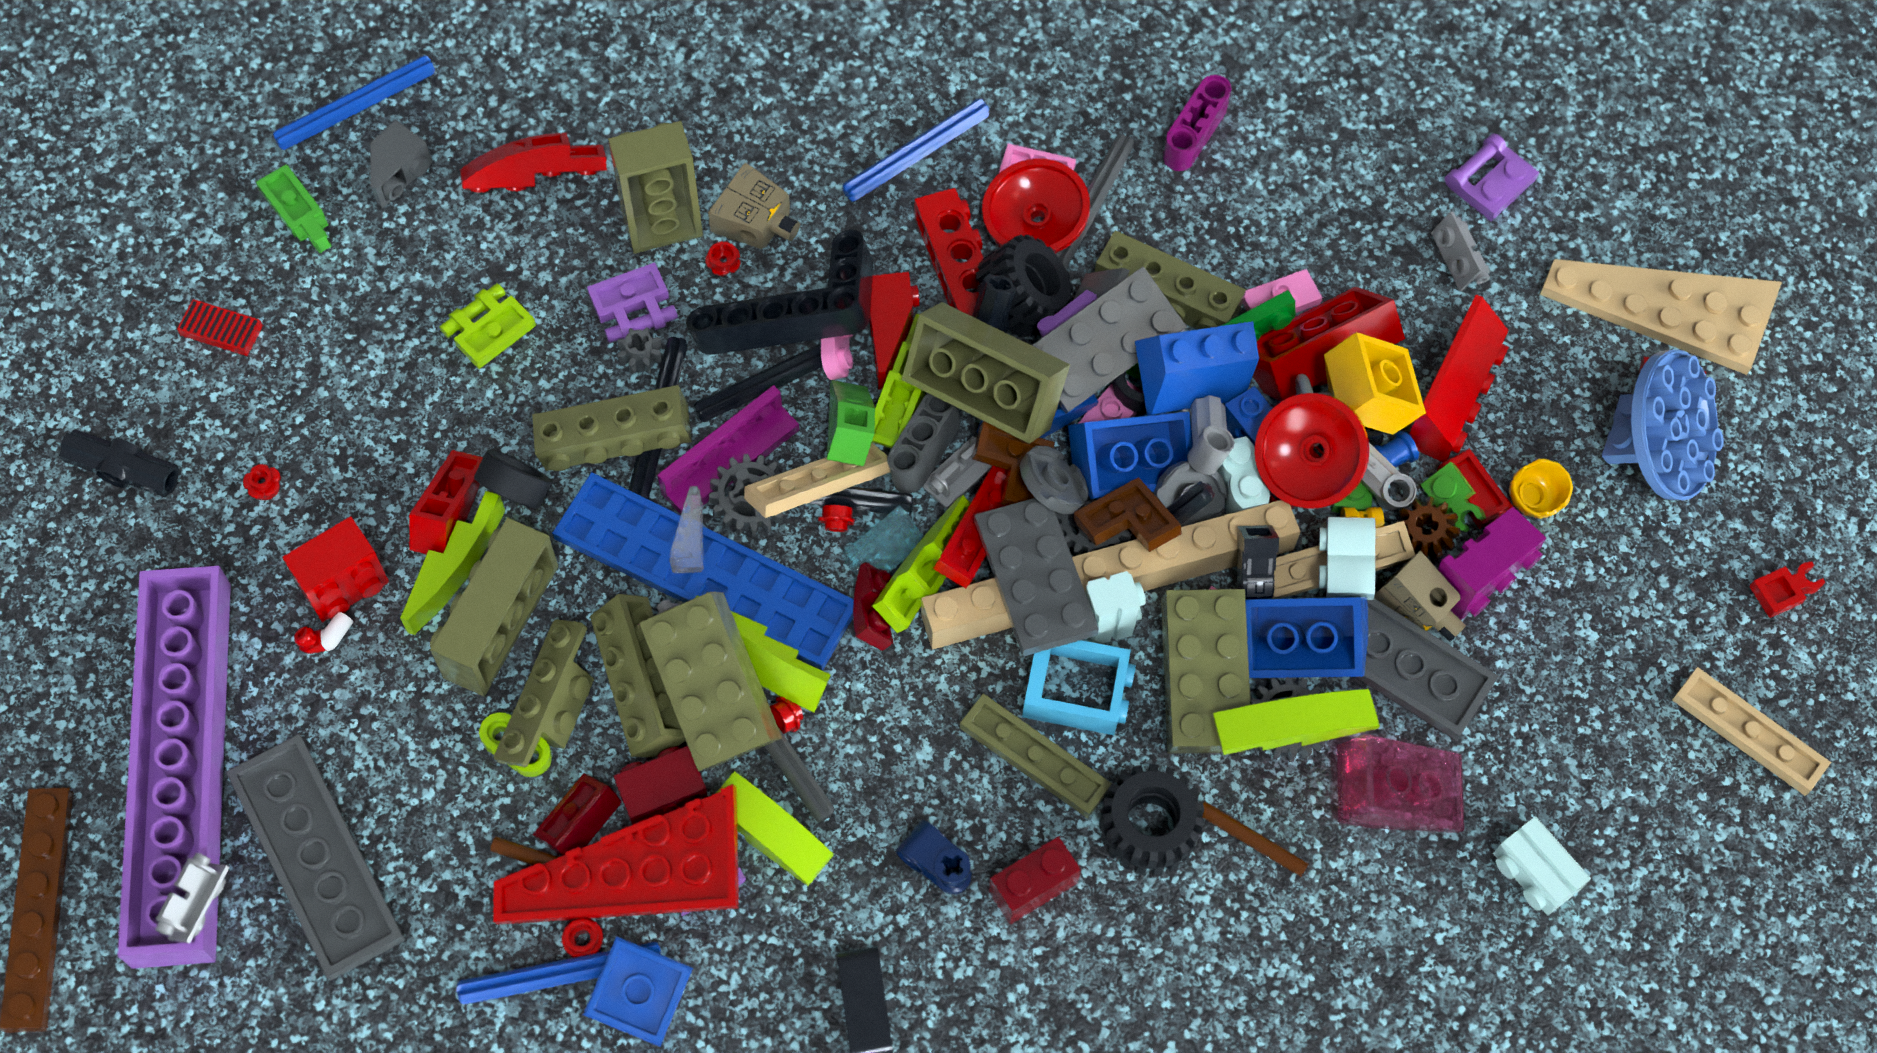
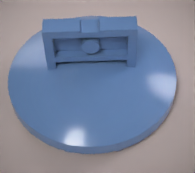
(1668, 426)

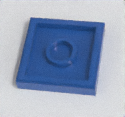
(638, 991)

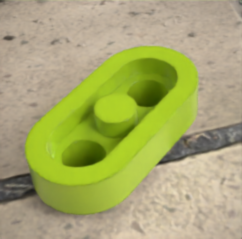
(497, 723)

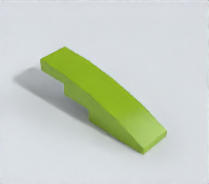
(897, 399)
(447, 571)
(916, 577)
(779, 668)
(1296, 720)

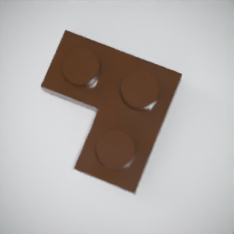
(1006, 451)
(1132, 508)

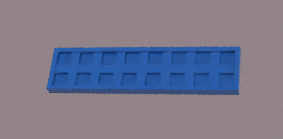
(638, 538)

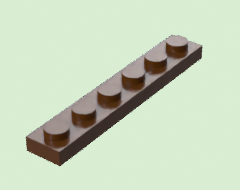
(36, 910)

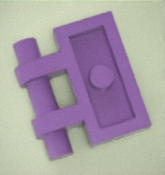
(627, 294)

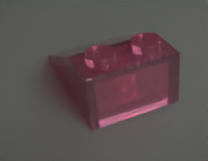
(1399, 786)

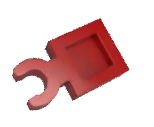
(1784, 591)

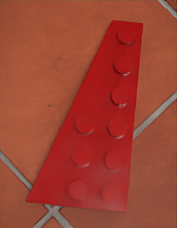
(645, 869)

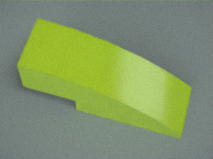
(777, 832)

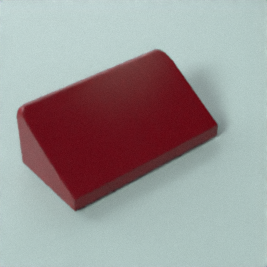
(578, 815)

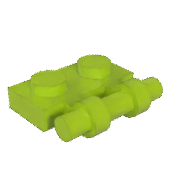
(492, 332)

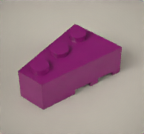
(1492, 561)

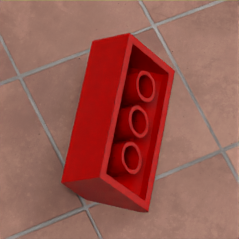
(1315, 332)
(1459, 382)

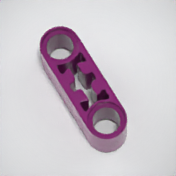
(1198, 106)

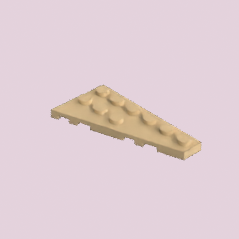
(1690, 311)

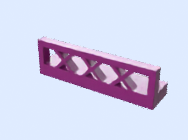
(752, 431)

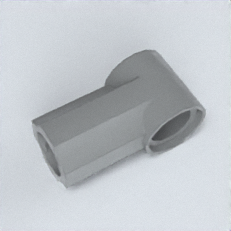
(1210, 435)
(1380, 475)

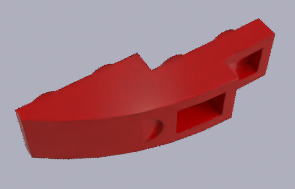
(516, 162)

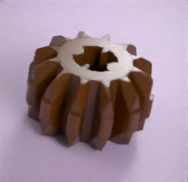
(1442, 527)

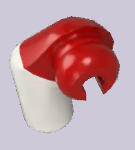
(325, 639)

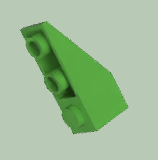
(850, 423)

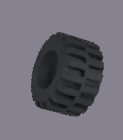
(1037, 275)
(1157, 789)

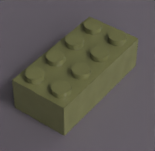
(656, 186)
(985, 372)
(494, 606)
(1203, 664)
(710, 680)

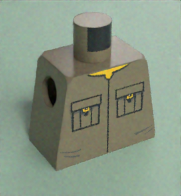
(752, 210)
(1423, 597)

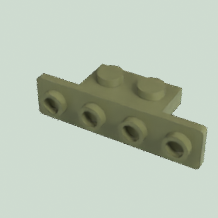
(549, 698)

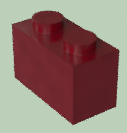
(660, 784)
(1034, 880)

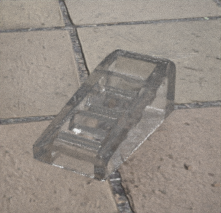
(687, 547)

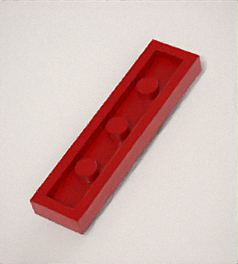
(964, 549)

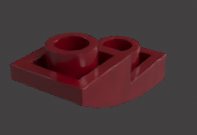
(867, 621)

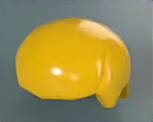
(1541, 488)

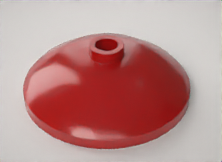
(1032, 191)
(1287, 456)

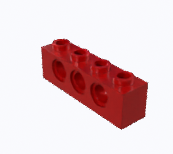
(933, 216)

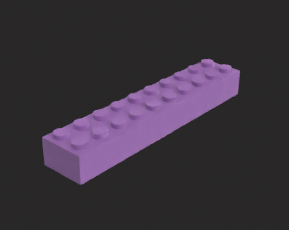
(174, 756)

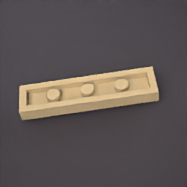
(812, 482)
(1300, 570)
(1751, 731)

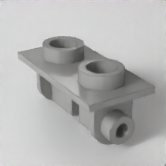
(1456, 249)
(956, 475)
(185, 917)

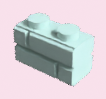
(1115, 606)
(1540, 866)

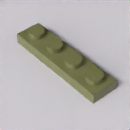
(1035, 755)

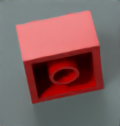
(336, 569)

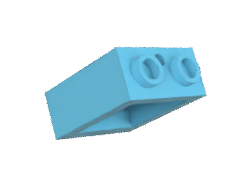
(1076, 715)

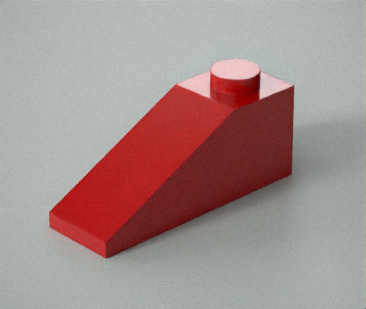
(890, 318)
(443, 503)

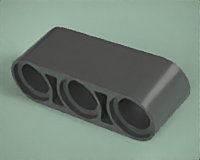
(937, 425)

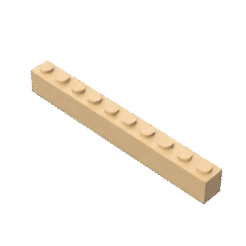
(1198, 551)

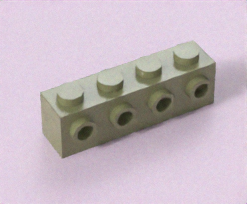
(1195, 294)
(611, 428)
(634, 678)

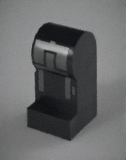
(1257, 560)

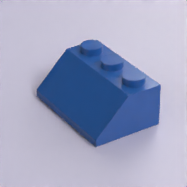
(1195, 365)
(1129, 448)
(1307, 637)

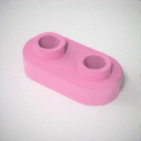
(836, 356)

